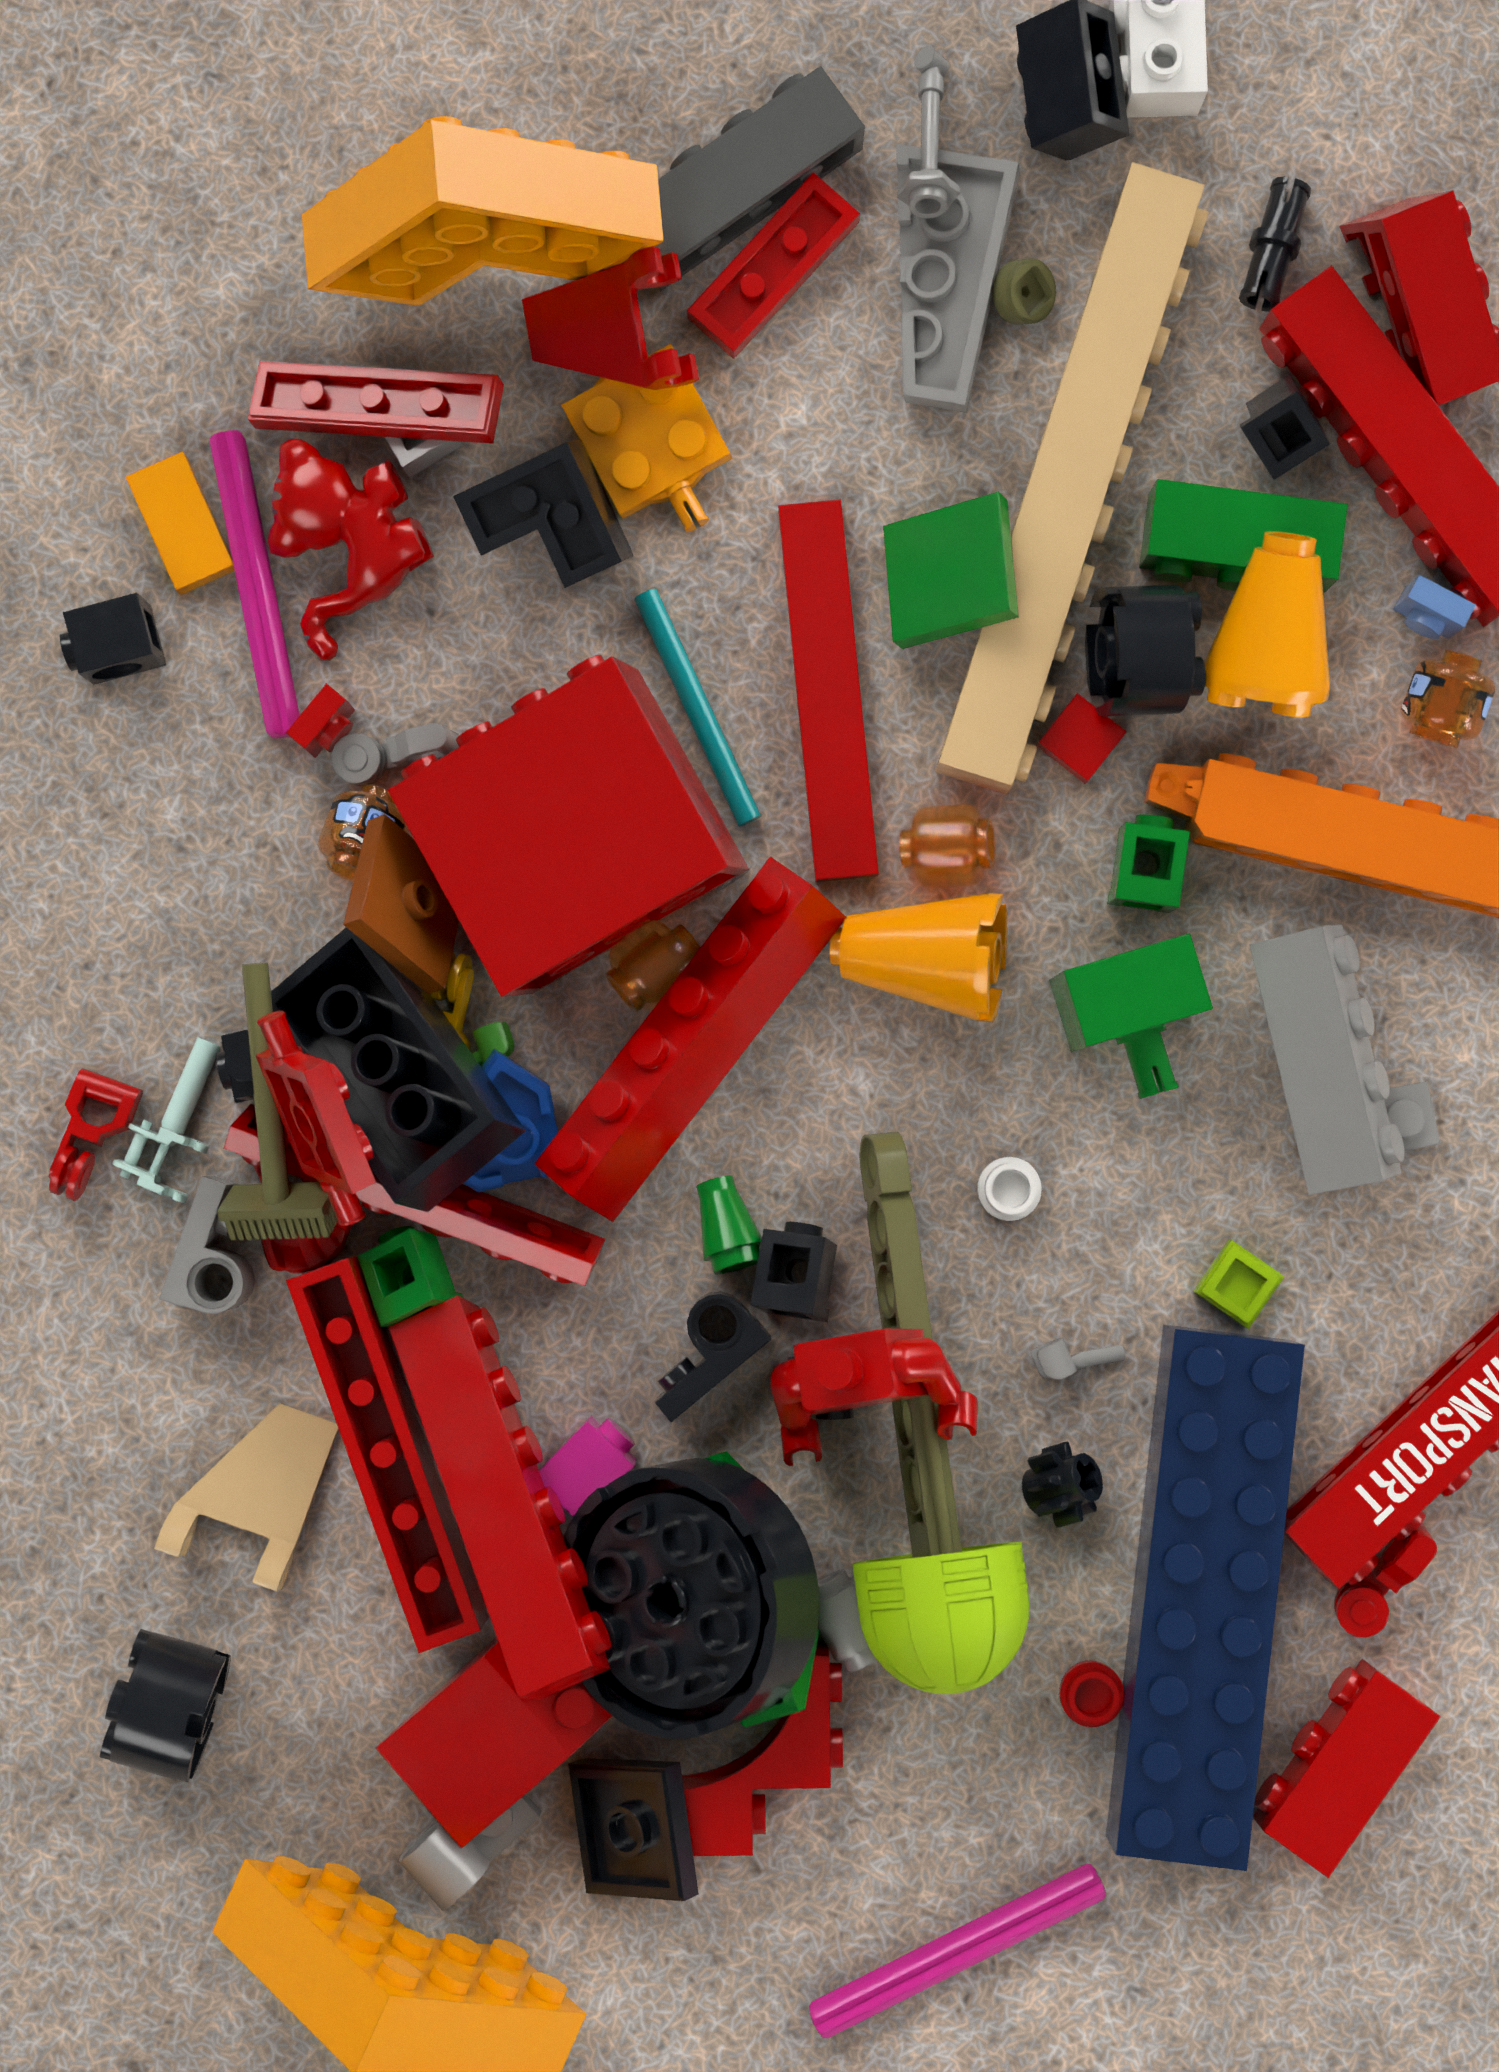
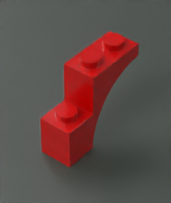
(791, 1756)

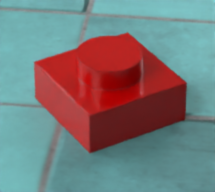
(322, 722)

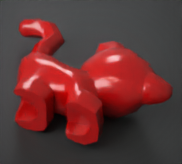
(320, 508)

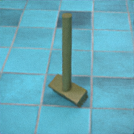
(275, 1205)

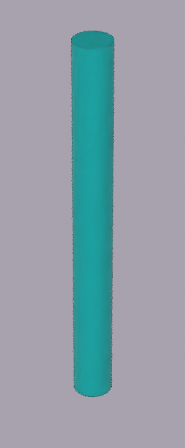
(697, 707)

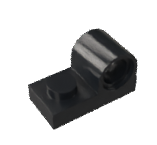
(689, 1383)

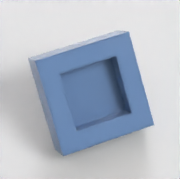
(1433, 609)

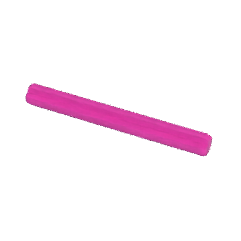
(254, 581)
(957, 1951)

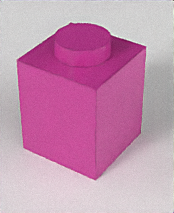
(588, 1461)

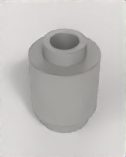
(841, 1623)

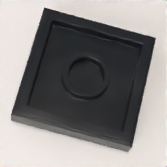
(633, 1828)

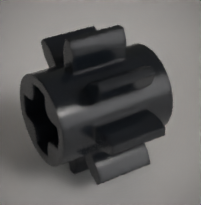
(1062, 1484)

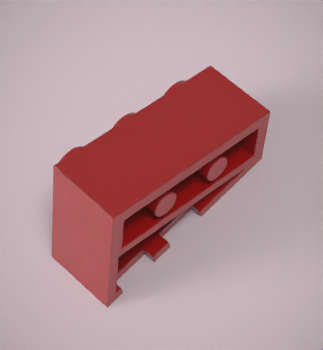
(1431, 292)

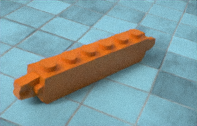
(1334, 831)

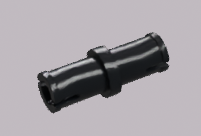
(1275, 243)

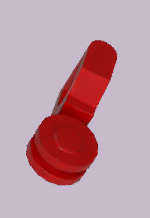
(67, 1169)
(1362, 1606)

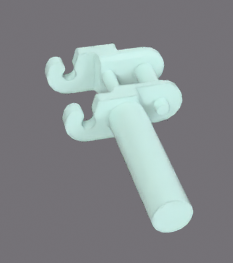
(173, 1123)

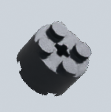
(1144, 650)
(166, 1706)

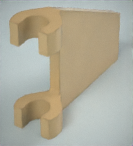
(261, 1488)

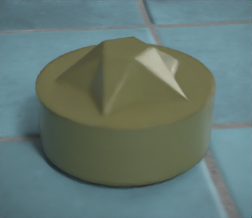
(1024, 291)

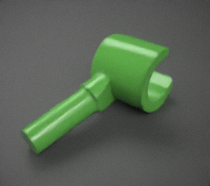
(492, 1036)

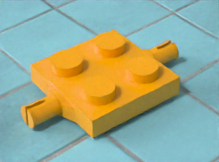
(648, 444)

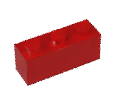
(1343, 1766)

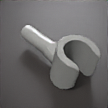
(1055, 1361)

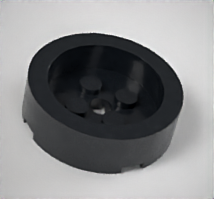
(736, 1574)

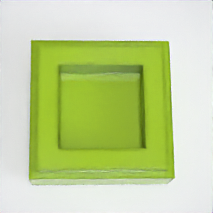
(1238, 1284)

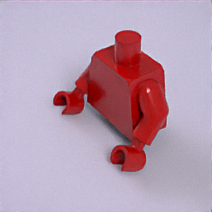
(860, 1373)

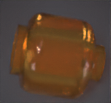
(948, 845)
(649, 963)

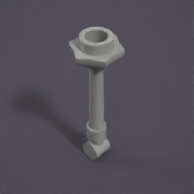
(929, 190)

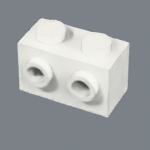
(1162, 56)

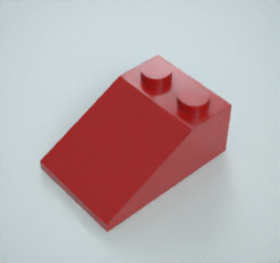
(482, 1746)

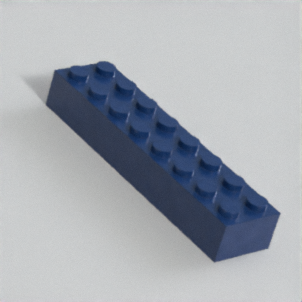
(1204, 1597)

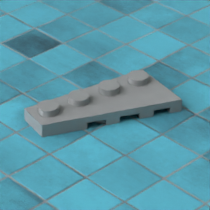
(950, 275)

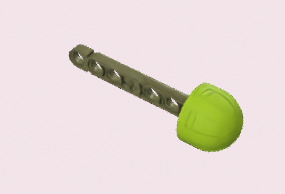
(947, 1610)

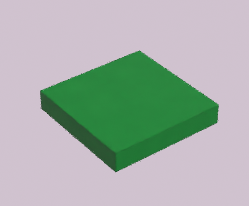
(950, 571)

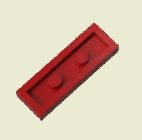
(773, 265)

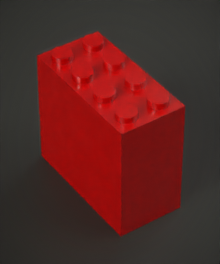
(566, 826)

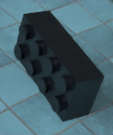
(405, 1068)

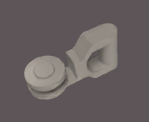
(364, 759)

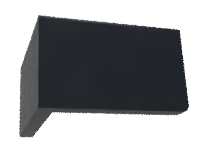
(559, 499)

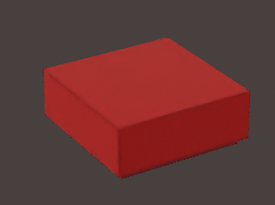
(1081, 738)

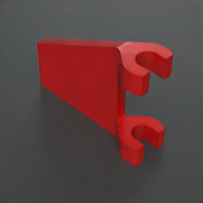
(598, 326)

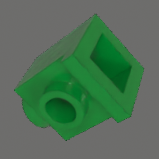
(1168, 846)
(406, 1274)

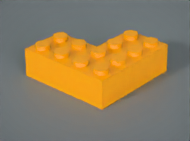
(477, 200)
(386, 1991)

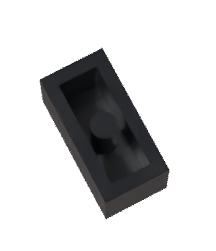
(1072, 79)

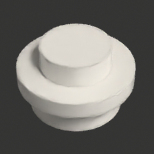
(1009, 1188)

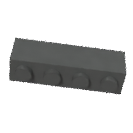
(755, 166)

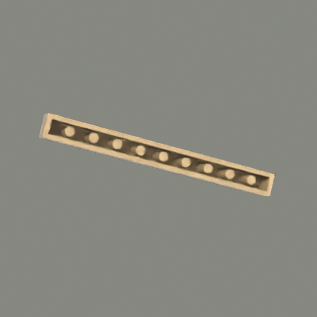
(1072, 474)

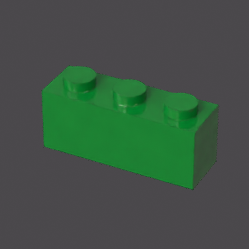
(1217, 528)

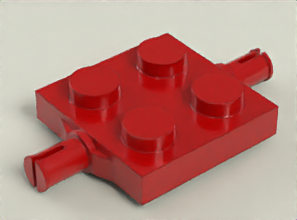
(314, 1114)

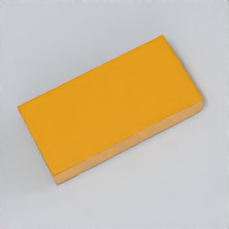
(181, 523)

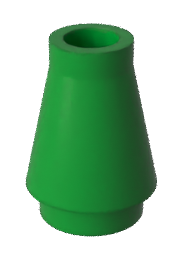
(727, 1227)

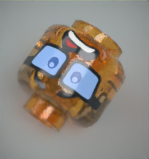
(1448, 699)
(346, 825)

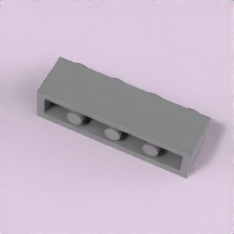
(1327, 1059)

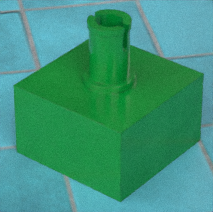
(1131, 1001)

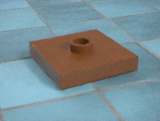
(401, 906)

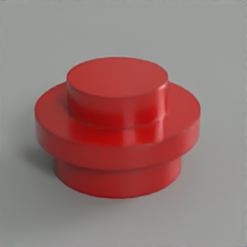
(1091, 1693)

